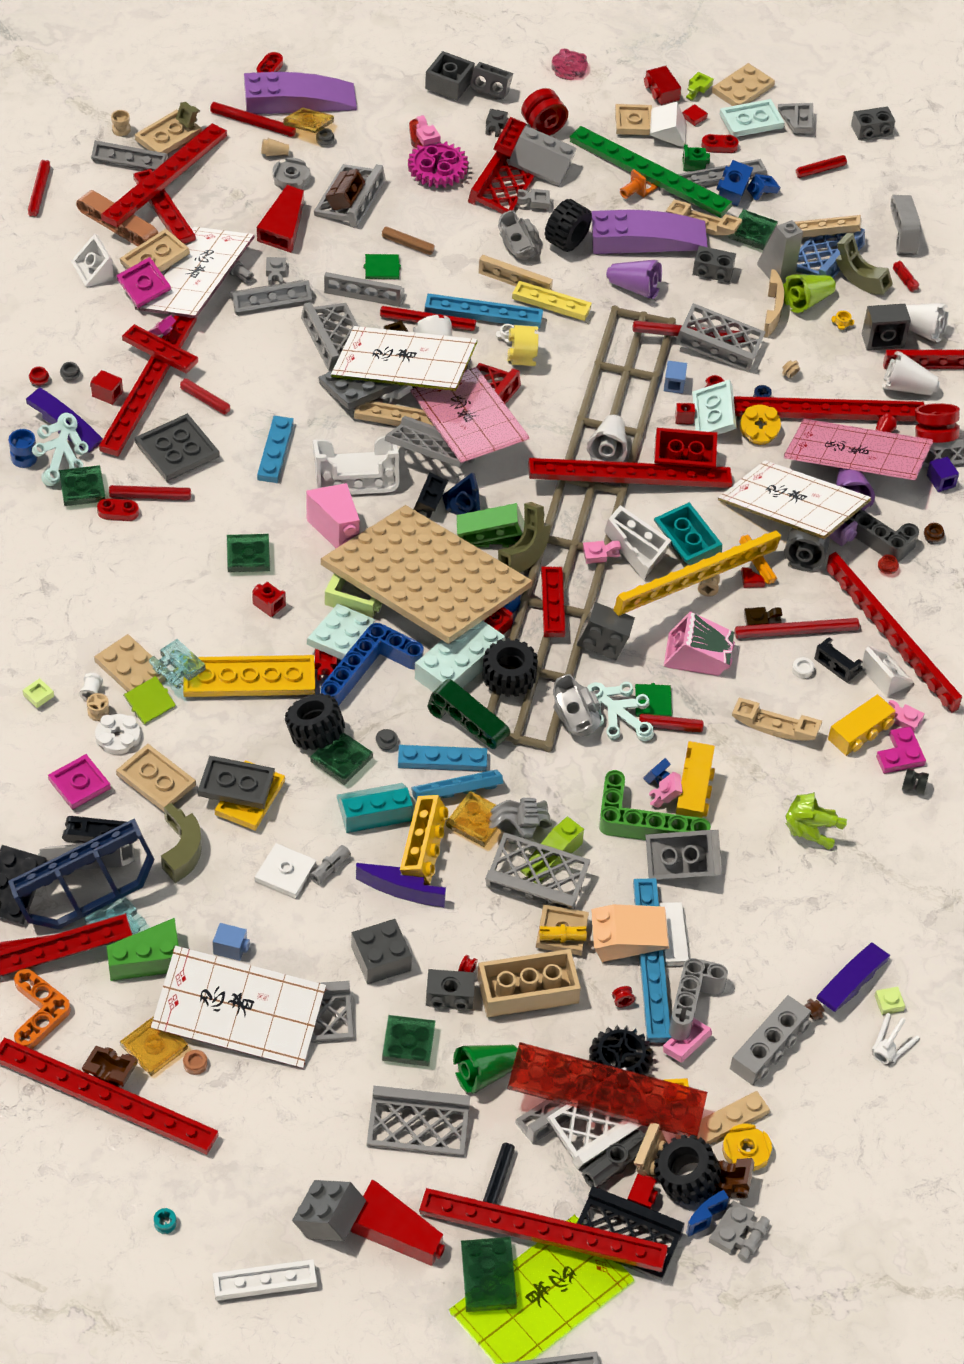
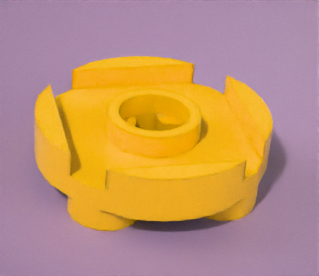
(760, 413)
(754, 1138)

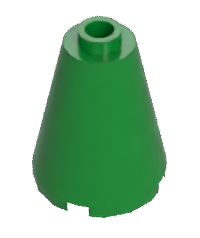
(483, 1065)

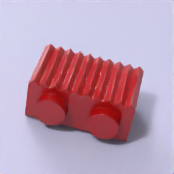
(662, 85)

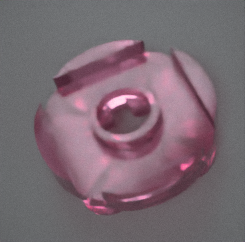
(577, 62)

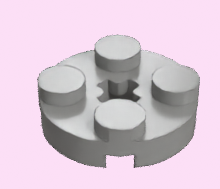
(282, 173)

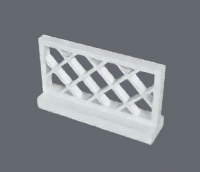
(599, 1144)

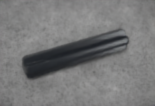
(499, 1173)

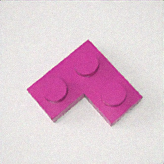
(904, 754)

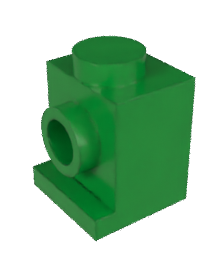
(694, 158)

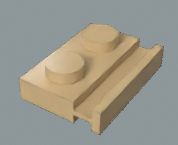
(651, 1144)

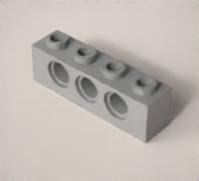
(789, 1013)

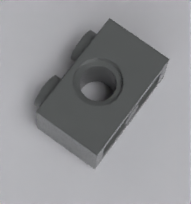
(442, 980)

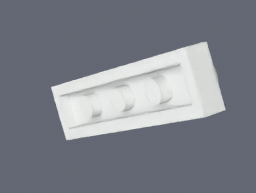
(264, 1280)

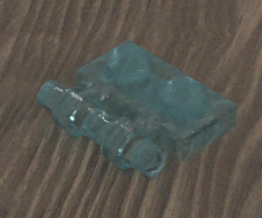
(183, 661)
(115, 909)

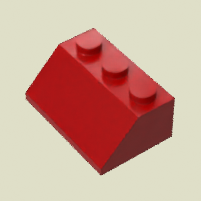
(685, 447)

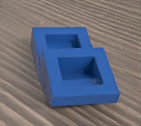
(702, 1216)

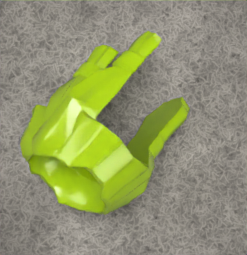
(806, 816)

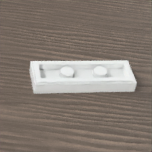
(678, 950)

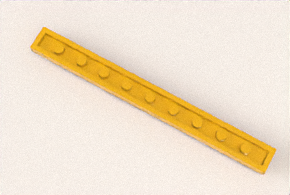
(696, 573)

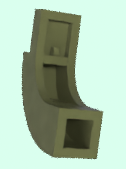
(858, 271)
(532, 542)
(185, 855)

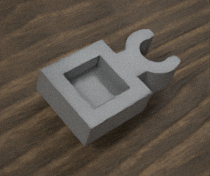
(536, 198)
(275, 269)

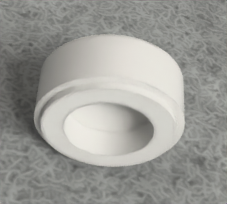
(803, 668)

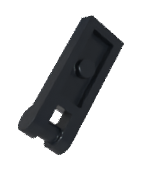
(89, 827)

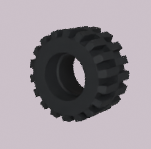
(568, 225)
(509, 680)
(314, 721)
(695, 1184)

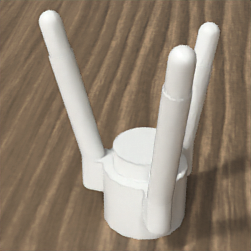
(885, 1050)

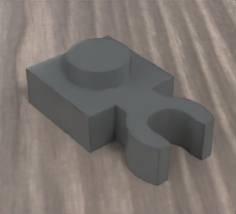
(495, 121)

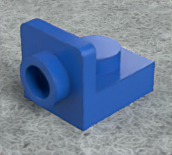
(762, 184)

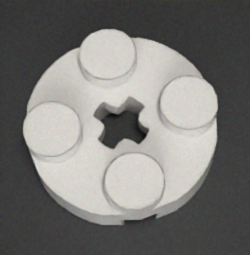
(117, 723)

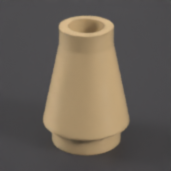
(274, 148)

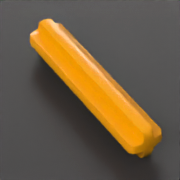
(761, 564)

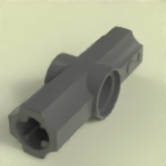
(606, 1167)

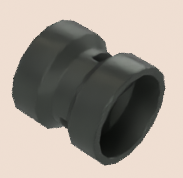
(910, 779)

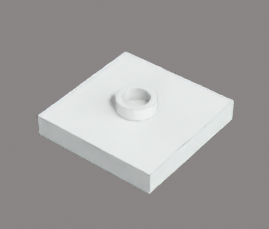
(285, 870)

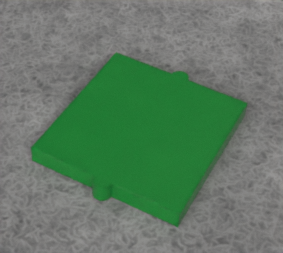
(382, 266)
(659, 699)

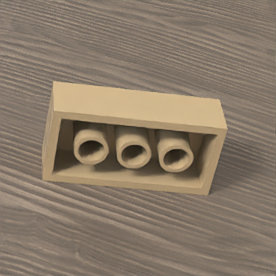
(528, 983)

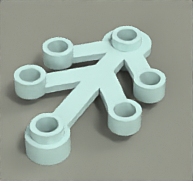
(61, 446)
(618, 707)

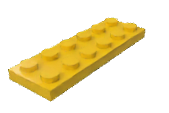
(253, 676)

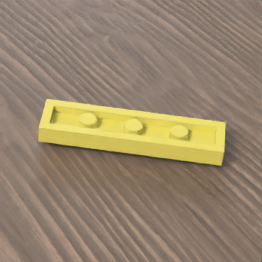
(551, 300)

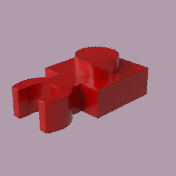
(324, 663)

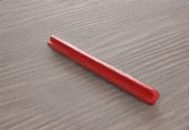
(673, 329)
(796, 628)

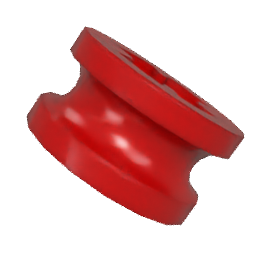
(468, 964)
(623, 996)

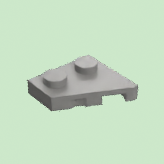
(798, 116)

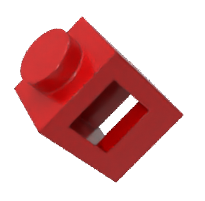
(268, 598)
(500, 620)
(643, 1191)

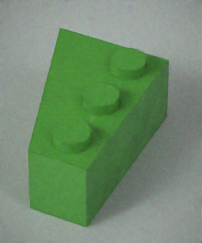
(492, 526)
(143, 953)

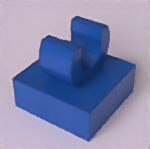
(658, 772)

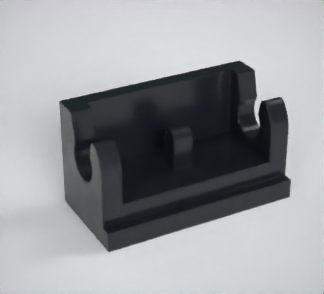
(431, 494)
(836, 661)

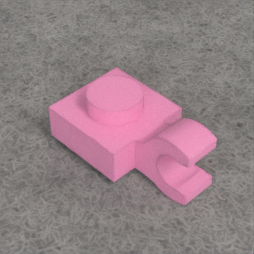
(425, 133)
(598, 552)

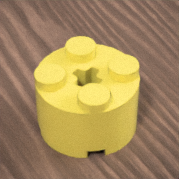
(523, 345)

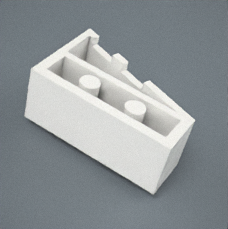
(638, 540)

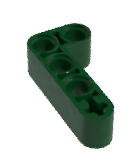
(468, 712)

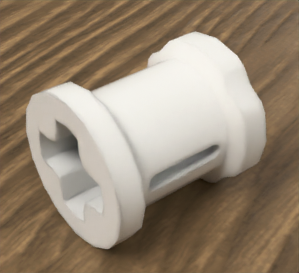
(91, 686)

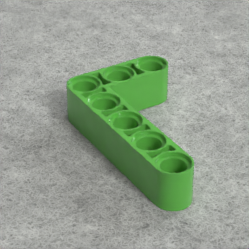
(642, 820)

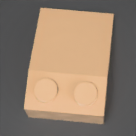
(628, 930)

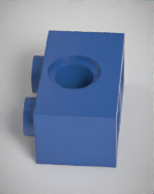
(735, 181)

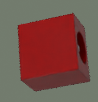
(685, 413)

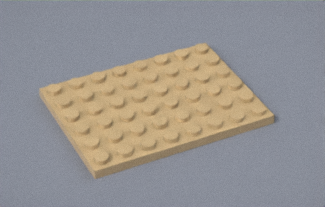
(426, 573)

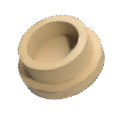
(790, 368)

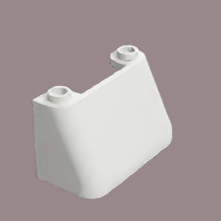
(361, 471)

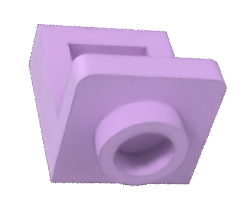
(844, 533)

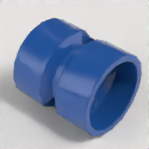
(21, 446)

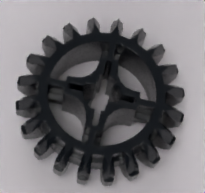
(636, 1051)

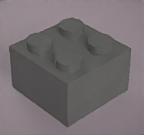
(449, 75)
(886, 326)
(605, 631)
(381, 951)
(329, 1210)

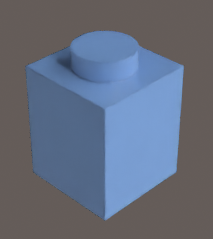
(675, 377)
(230, 942)

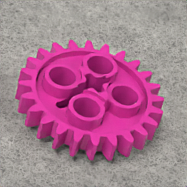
(450, 167)

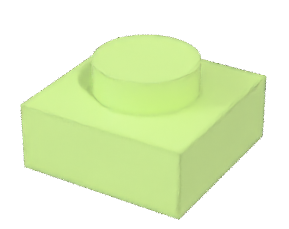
(38, 693)
(889, 1000)

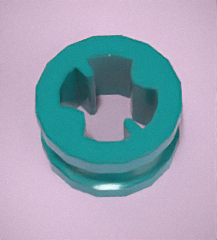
(162, 1213)

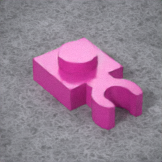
(163, 327)

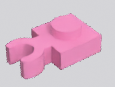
(907, 715)
(668, 790)

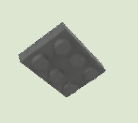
(236, 782)

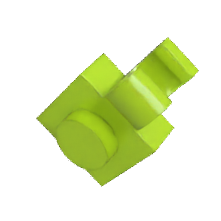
(698, 83)

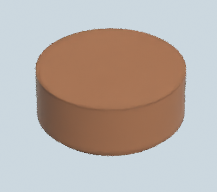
(195, 1062)

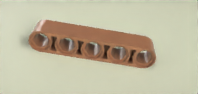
(133, 229)

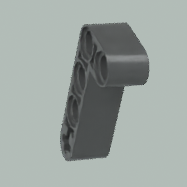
(883, 538)

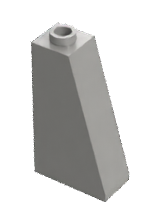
(782, 251)
(117, 859)

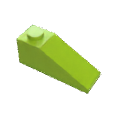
(565, 837)

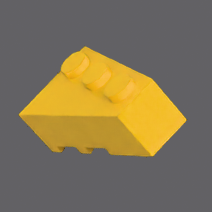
(695, 780)

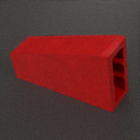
(282, 220)
(397, 1226)

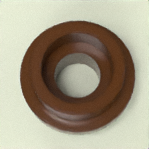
(934, 532)
(816, 1009)

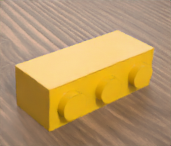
(862, 725)

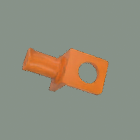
(637, 185)

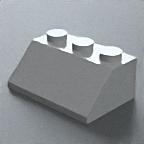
(542, 155)

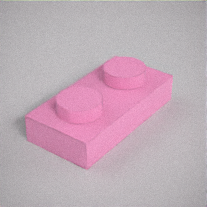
(684, 1048)

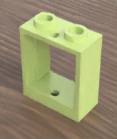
(334, 596)

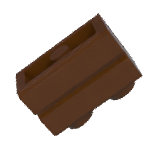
(345, 189)

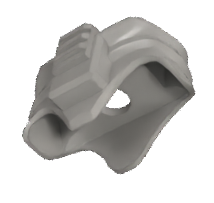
(511, 225)
(567, 692)
(520, 817)

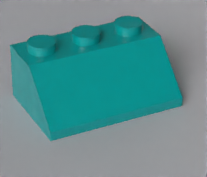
(689, 534)
(375, 807)

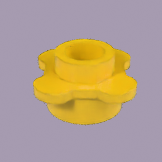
(843, 319)

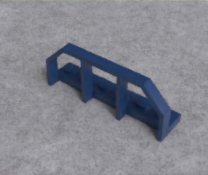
(75, 859)

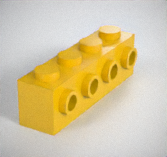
(424, 838)

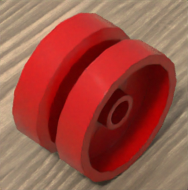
(544, 111)
(937, 422)

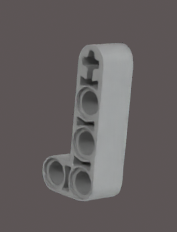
(906, 222)
(695, 978)

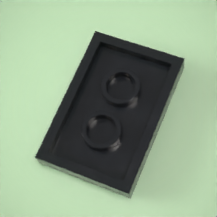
(13, 864)

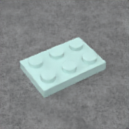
(751, 118)
(715, 408)
(339, 631)

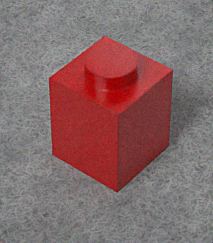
(106, 387)

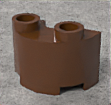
(109, 1067)
(735, 1178)

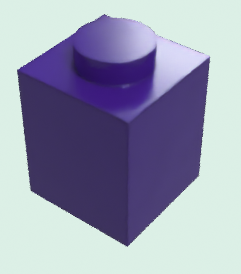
(942, 474)

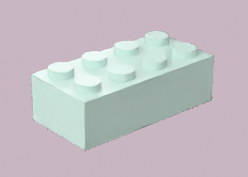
(457, 660)

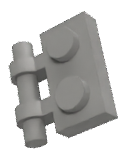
(733, 1225)

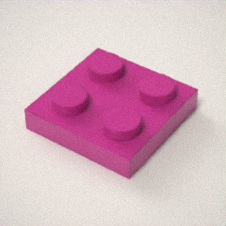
(143, 282)
(79, 781)

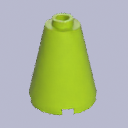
(807, 290)

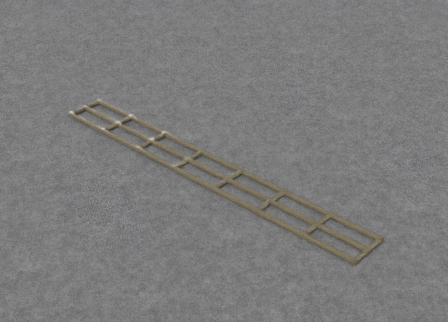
(575, 544)

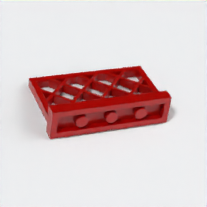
(488, 176)
(505, 387)

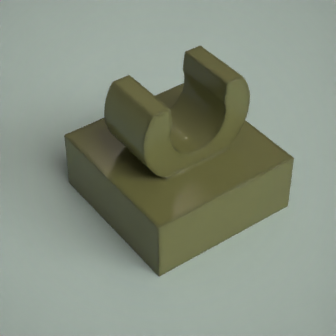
(187, 114)

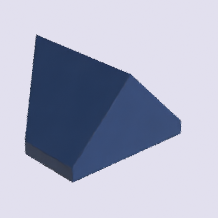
(463, 496)

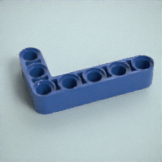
(373, 642)

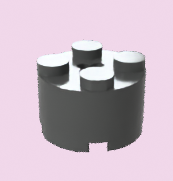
(805, 550)

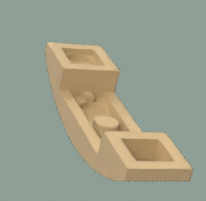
(714, 225)
(775, 290)
(775, 724)

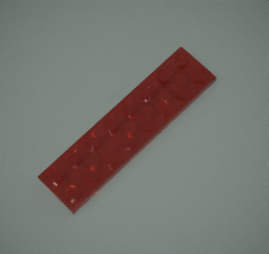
(607, 1090)

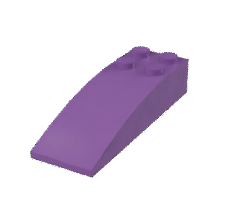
(294, 90)
(645, 232)

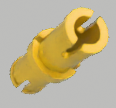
(562, 933)

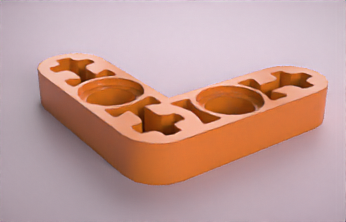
(46, 1006)

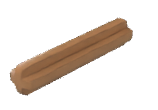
(408, 240)

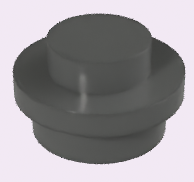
(325, 136)
(70, 371)
(386, 739)

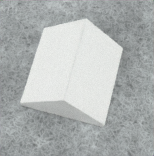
(668, 124)
(93, 263)
(884, 671)

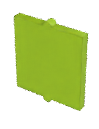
(149, 700)

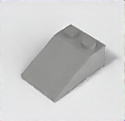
(683, 854)

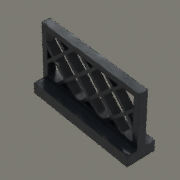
(639, 1217)

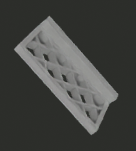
(363, 201)
(322, 337)
(716, 347)
(424, 440)
(528, 889)
(335, 991)
(422, 1101)

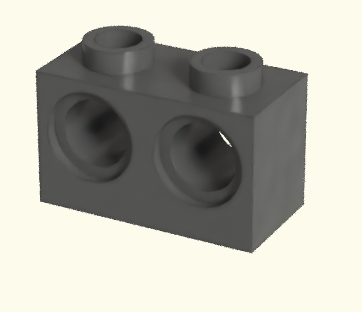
(491, 75)
(873, 122)
(714, 264)

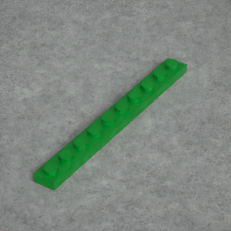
(651, 171)

